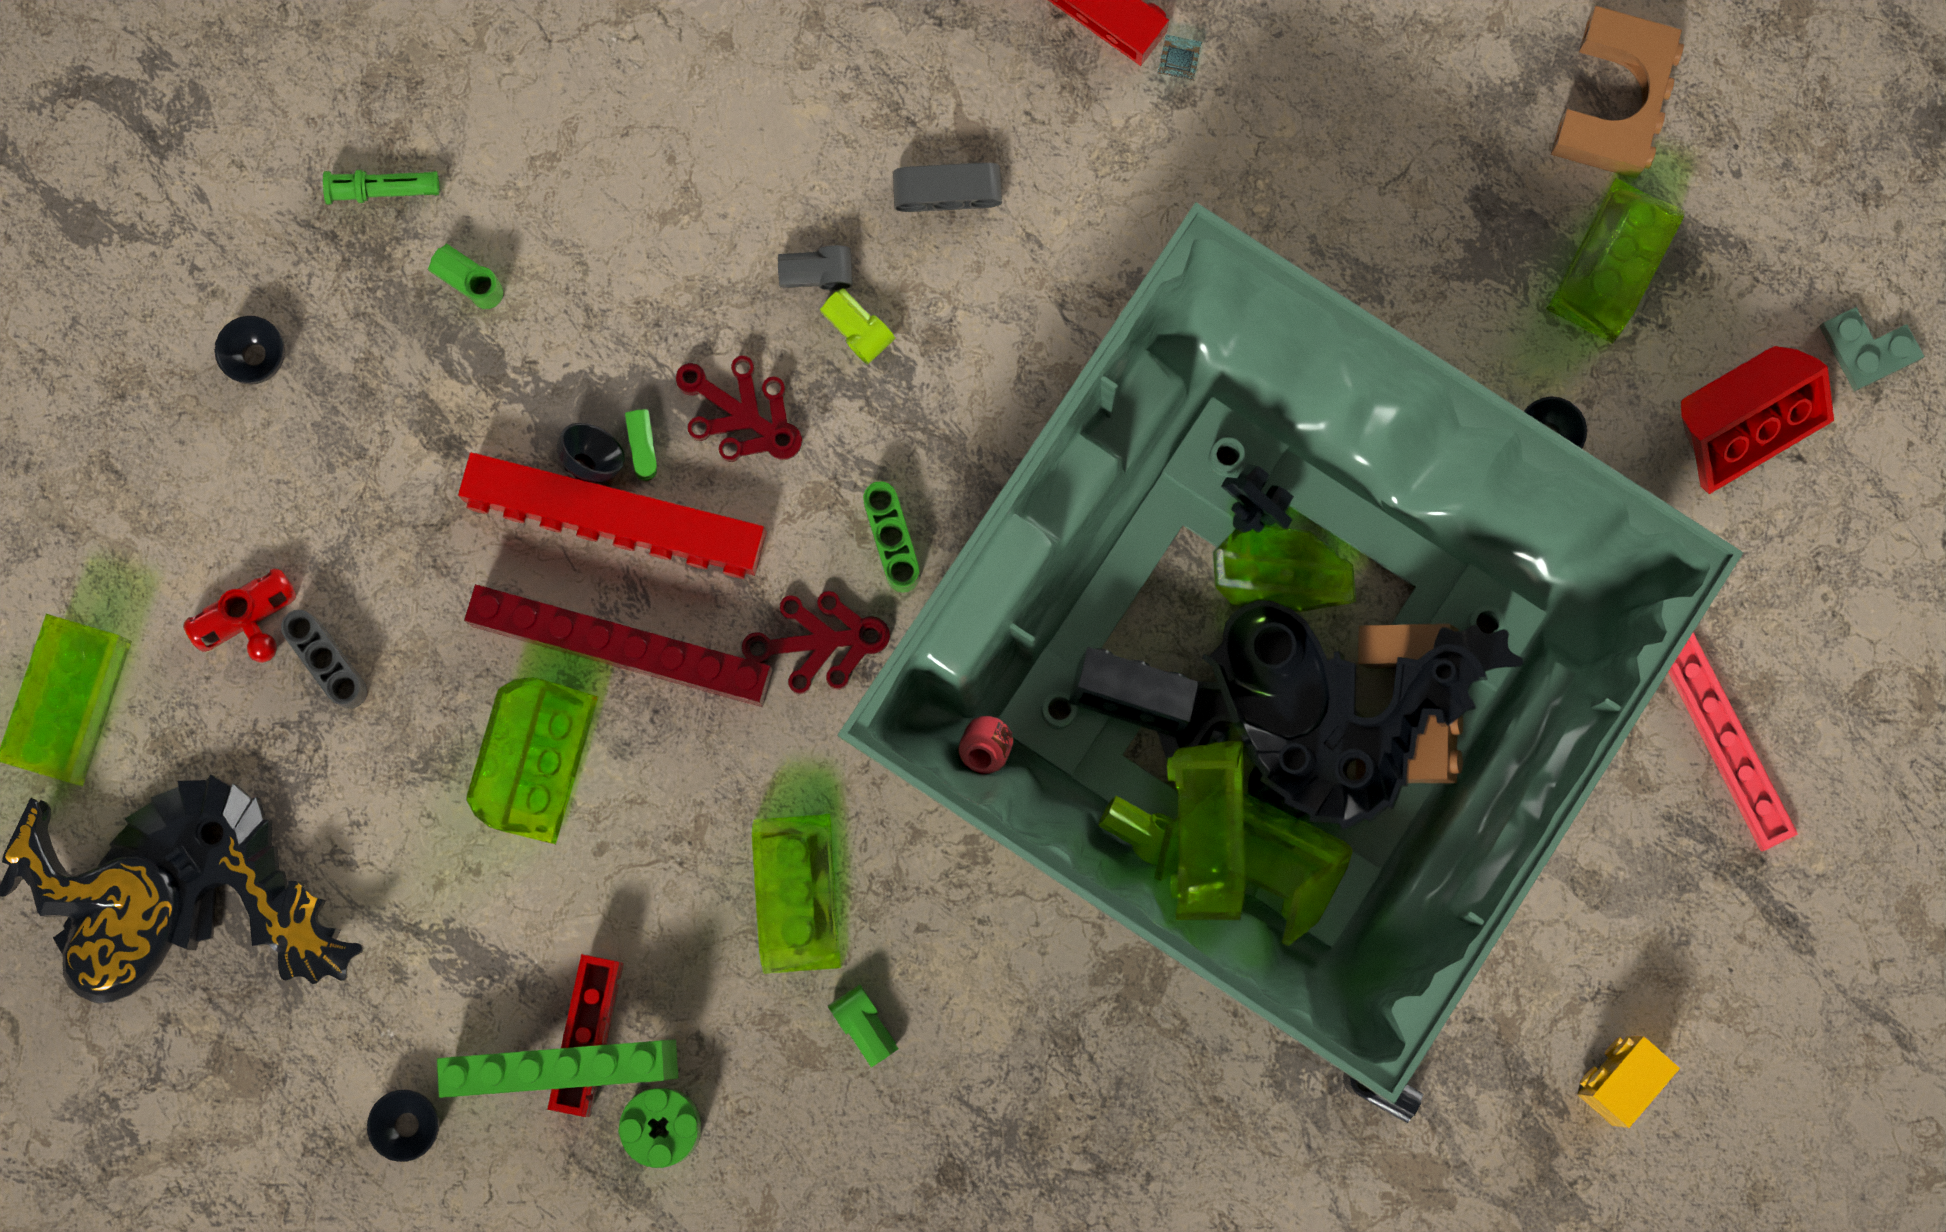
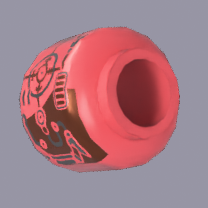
(985, 744)

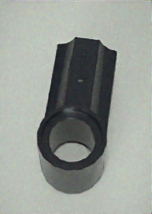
(1404, 1107)

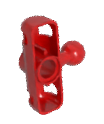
(217, 616)

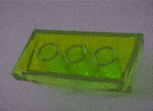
(1616, 260)
(530, 757)
(795, 894)

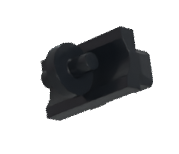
(1254, 507)

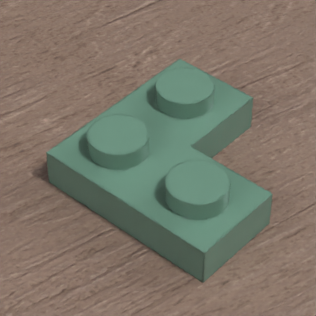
(1865, 358)

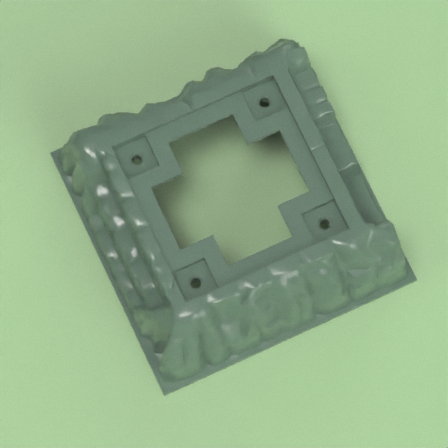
(1404, 468)

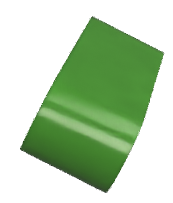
(886, 519)

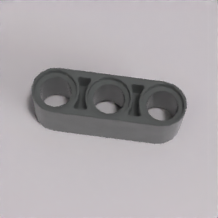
(947, 187)
(308, 650)

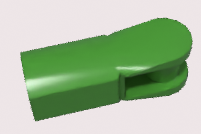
(641, 444)

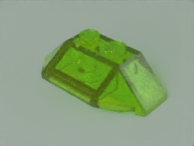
(1282, 568)

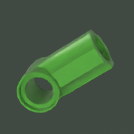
(465, 276)
(860, 1020)

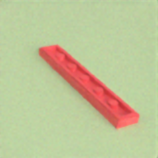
(1730, 747)

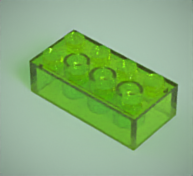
(64, 700)

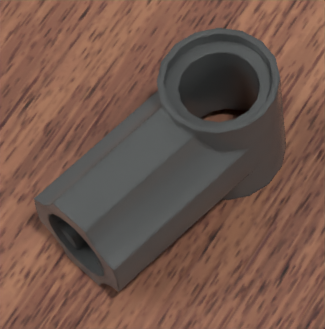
(826, 268)

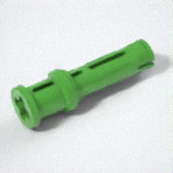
(362, 186)

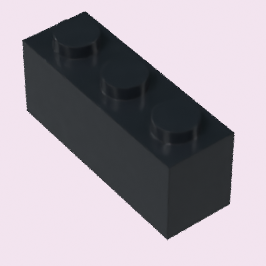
(1133, 692)

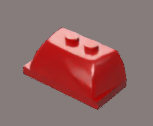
(1755, 413)

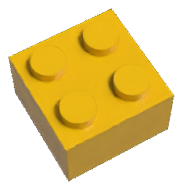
(1627, 1080)

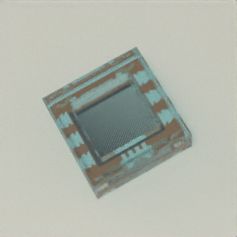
(1179, 57)

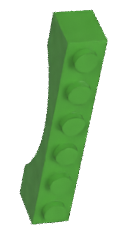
(557, 1068)

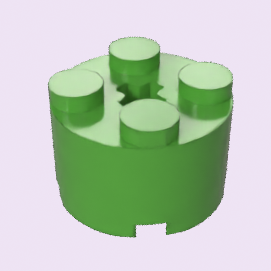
(637, 1127)

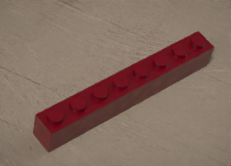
(618, 645)

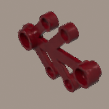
(744, 414)
(822, 640)

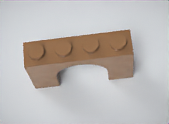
(1648, 53)
(1437, 750)

